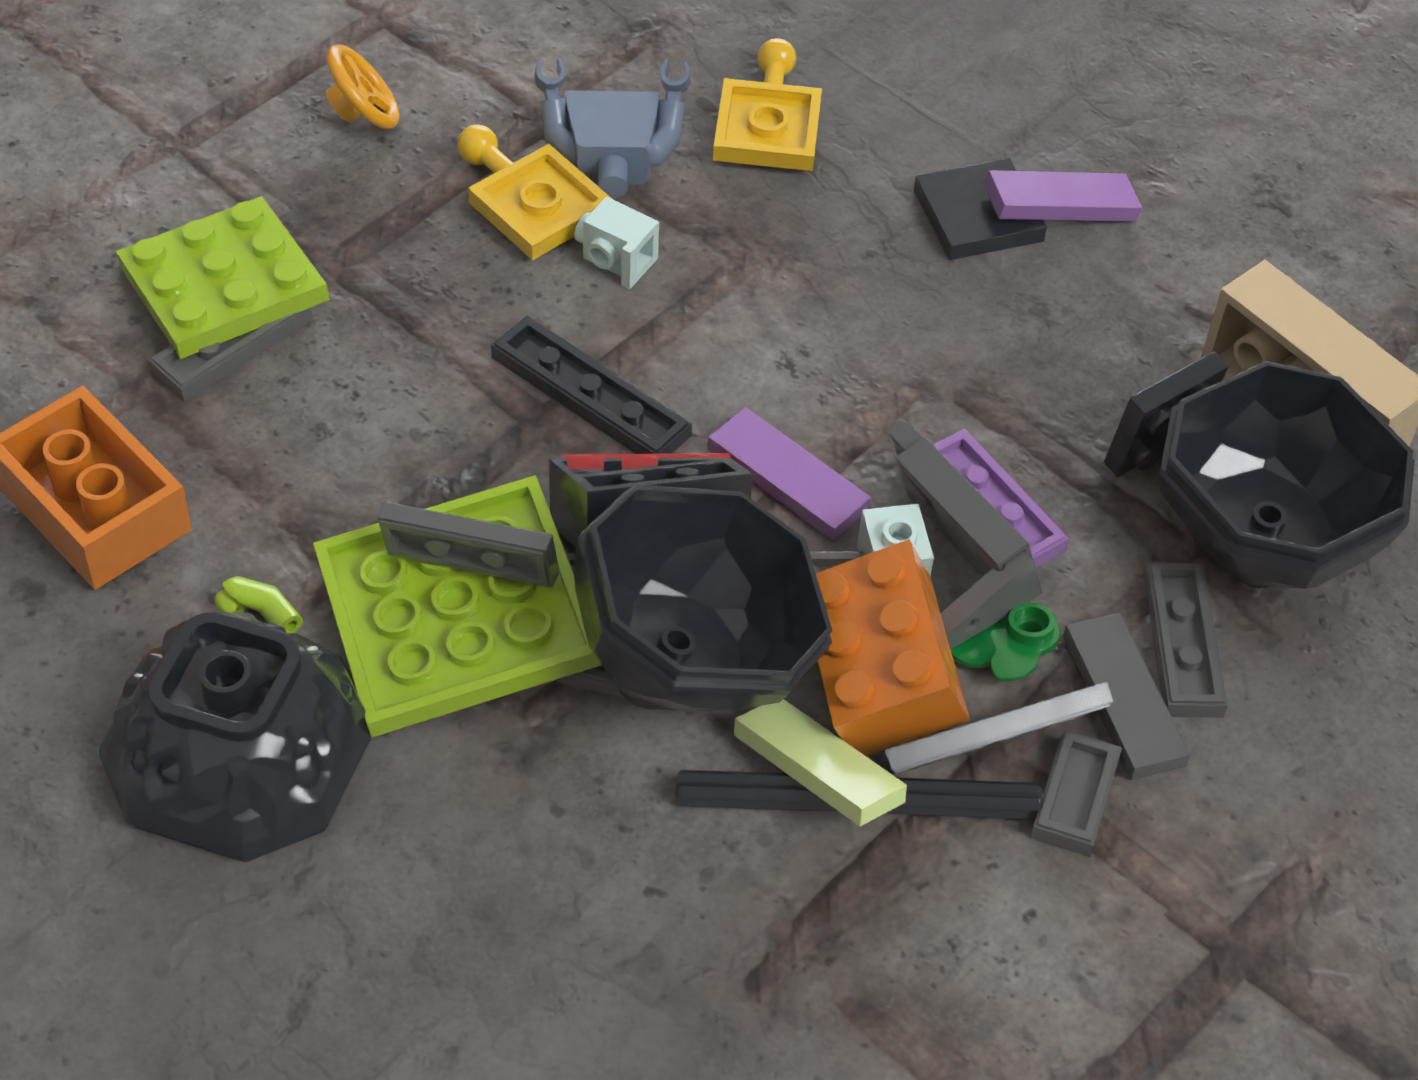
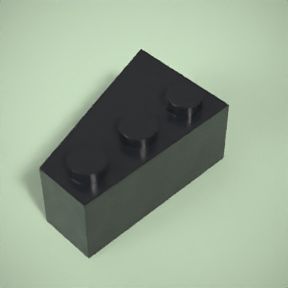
(584, 494)

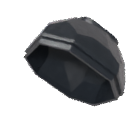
(1286, 476)
(699, 600)

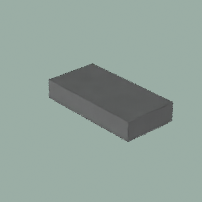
(1076, 793)

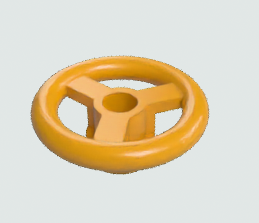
(358, 88)

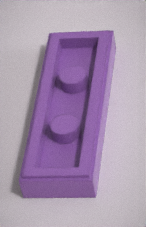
(1062, 196)
(791, 473)
(1005, 495)

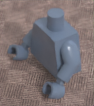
(613, 133)

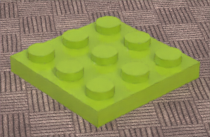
(222, 276)

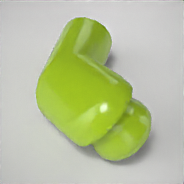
(261, 597)

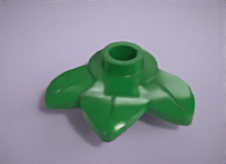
(1012, 643)

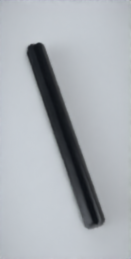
(923, 795)

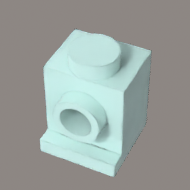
(619, 240)

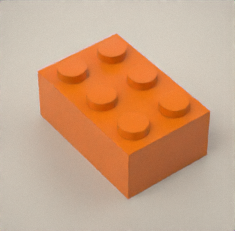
(91, 487)
(889, 653)

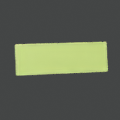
(820, 761)

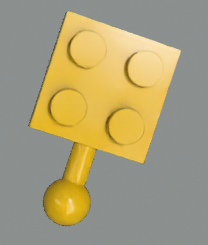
(767, 119)
(528, 200)

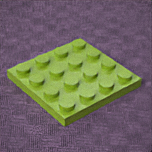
(446, 636)

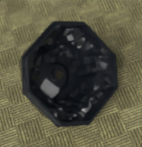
(235, 737)

